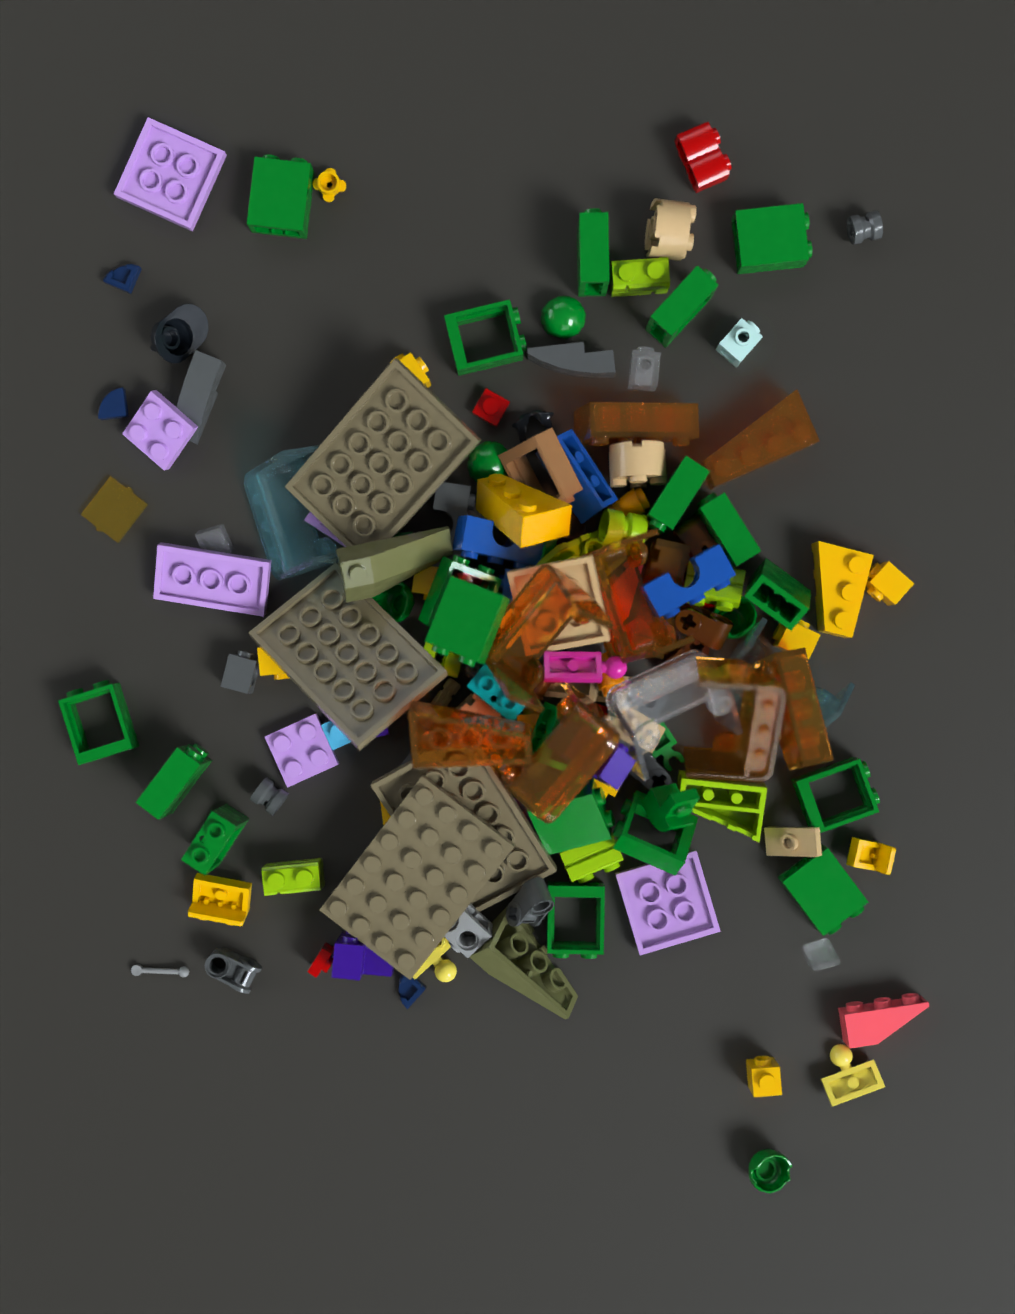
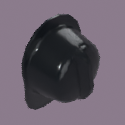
(179, 333)

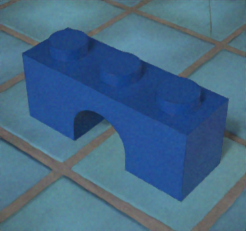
(475, 538)
(711, 571)

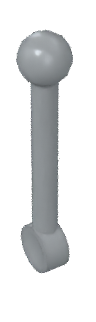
(138, 969)

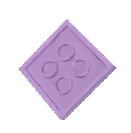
(170, 174)
(666, 906)

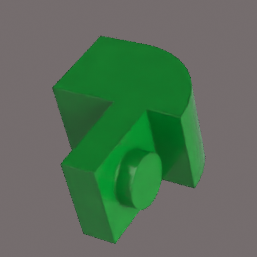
(669, 807)

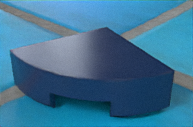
(123, 277)
(114, 405)
(410, 990)

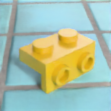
(220, 899)

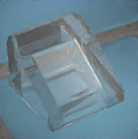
(820, 954)

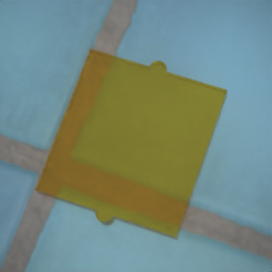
(114, 509)

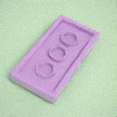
(212, 579)

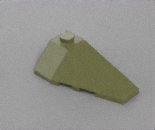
(382, 564)
(523, 964)

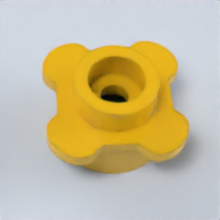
(326, 177)

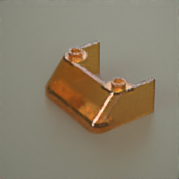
(532, 625)
(635, 629)
(754, 752)
(564, 759)

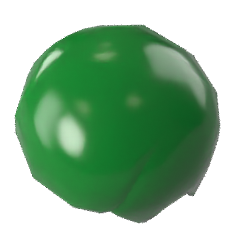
(563, 317)
(485, 460)
(397, 601)
(742, 618)
(769, 1170)

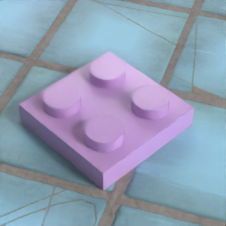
(160, 430)
(301, 750)

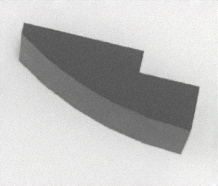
(573, 361)
(200, 389)

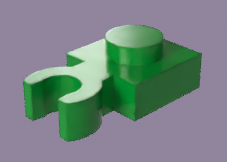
(664, 749)

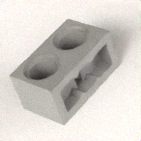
(472, 921)

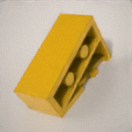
(522, 511)
(840, 587)

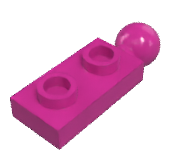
(580, 667)

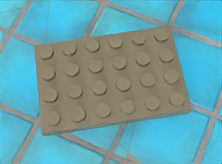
(383, 459)
(348, 657)
(485, 796)
(417, 877)

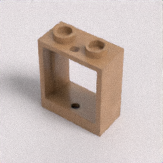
(554, 458)

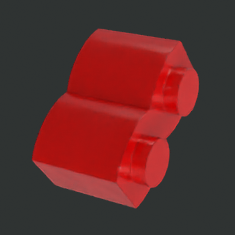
(702, 156)

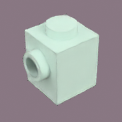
(739, 342)

